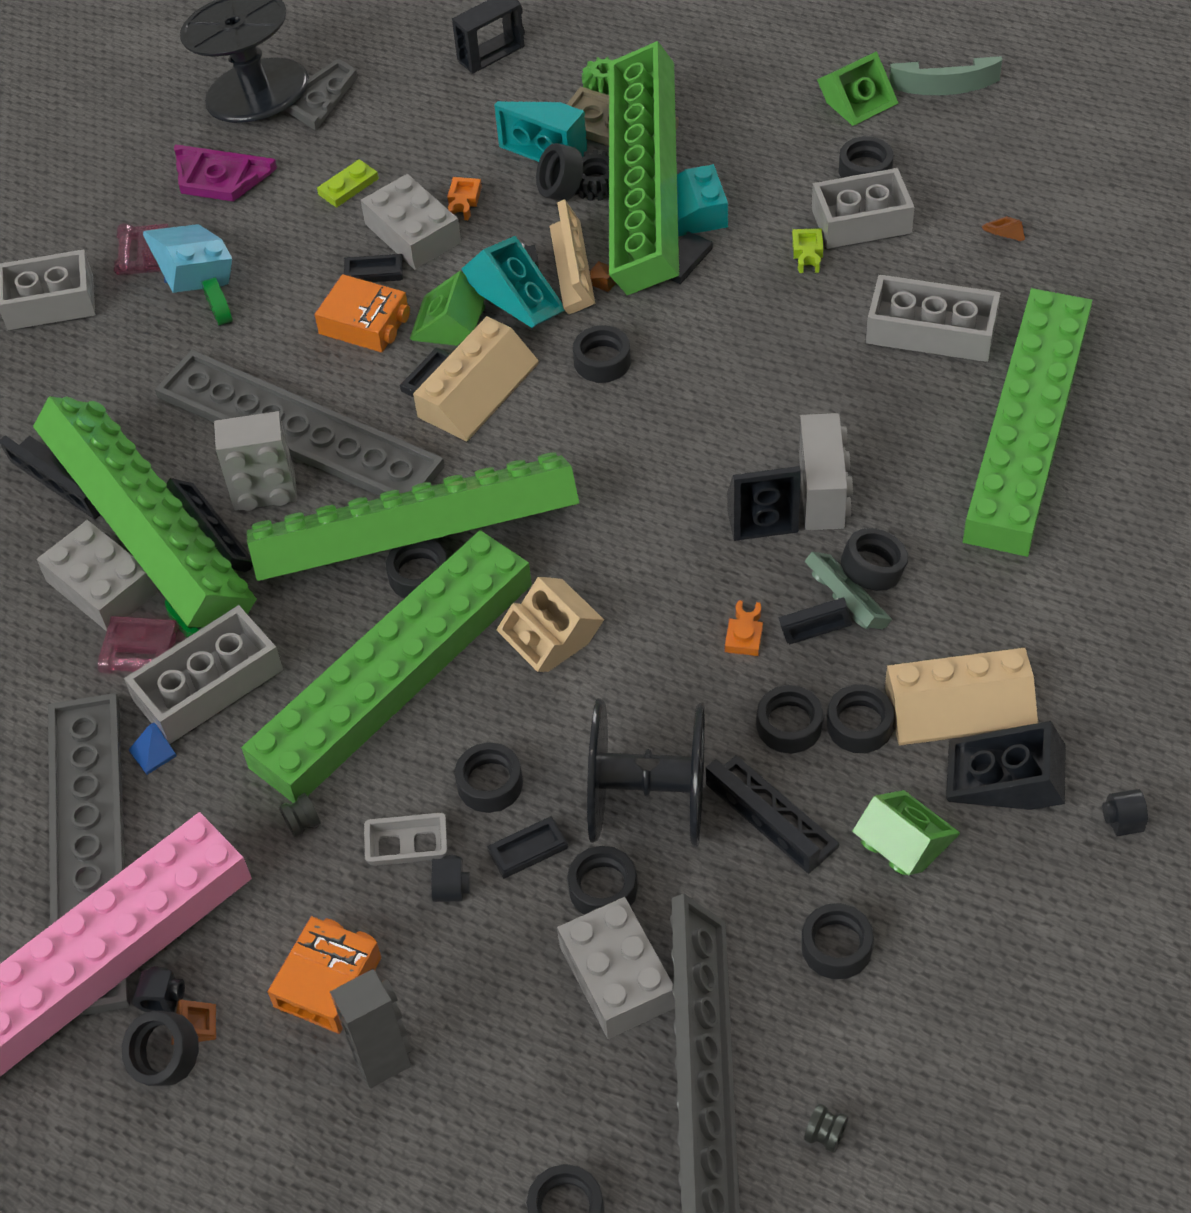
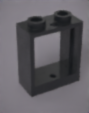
(465, 27)

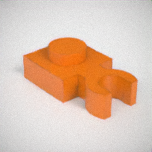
(463, 195)
(744, 632)

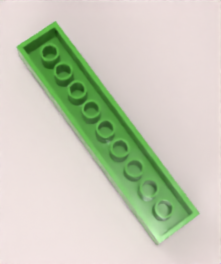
(642, 170)
(1027, 423)
(142, 511)
(411, 516)
(387, 667)

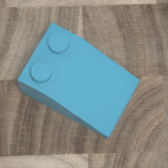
(189, 256)

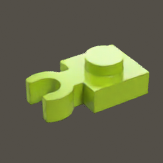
(807, 247)

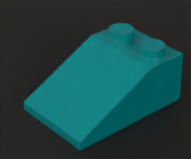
(534, 126)
(700, 201)
(513, 282)

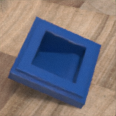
(151, 749)

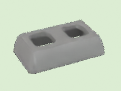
(405, 829)

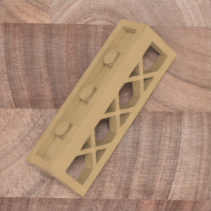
(571, 260)

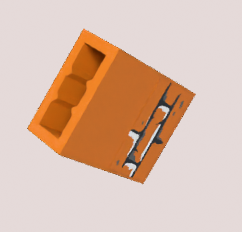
(362, 313)
(319, 963)

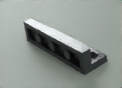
(45, 467)
(211, 524)
(769, 819)

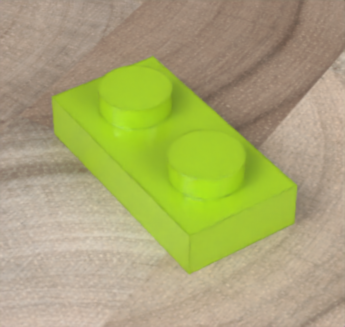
(347, 183)

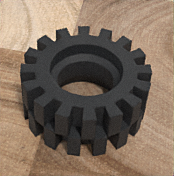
(594, 186)

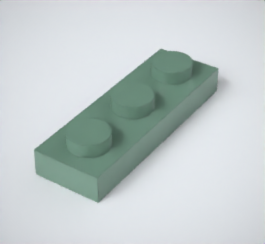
(830, 573)

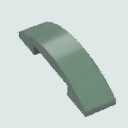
(946, 80)

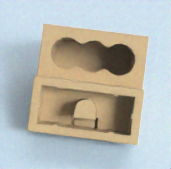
(549, 624)

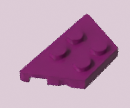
(219, 173)

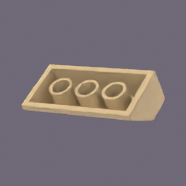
(474, 379)
(961, 695)

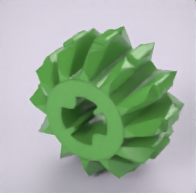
(596, 75)

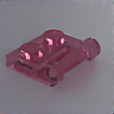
(145, 259)
(135, 636)

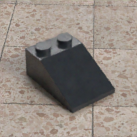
(764, 503)
(1008, 768)

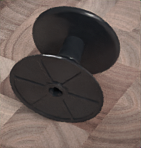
(255, 85)
(623, 773)

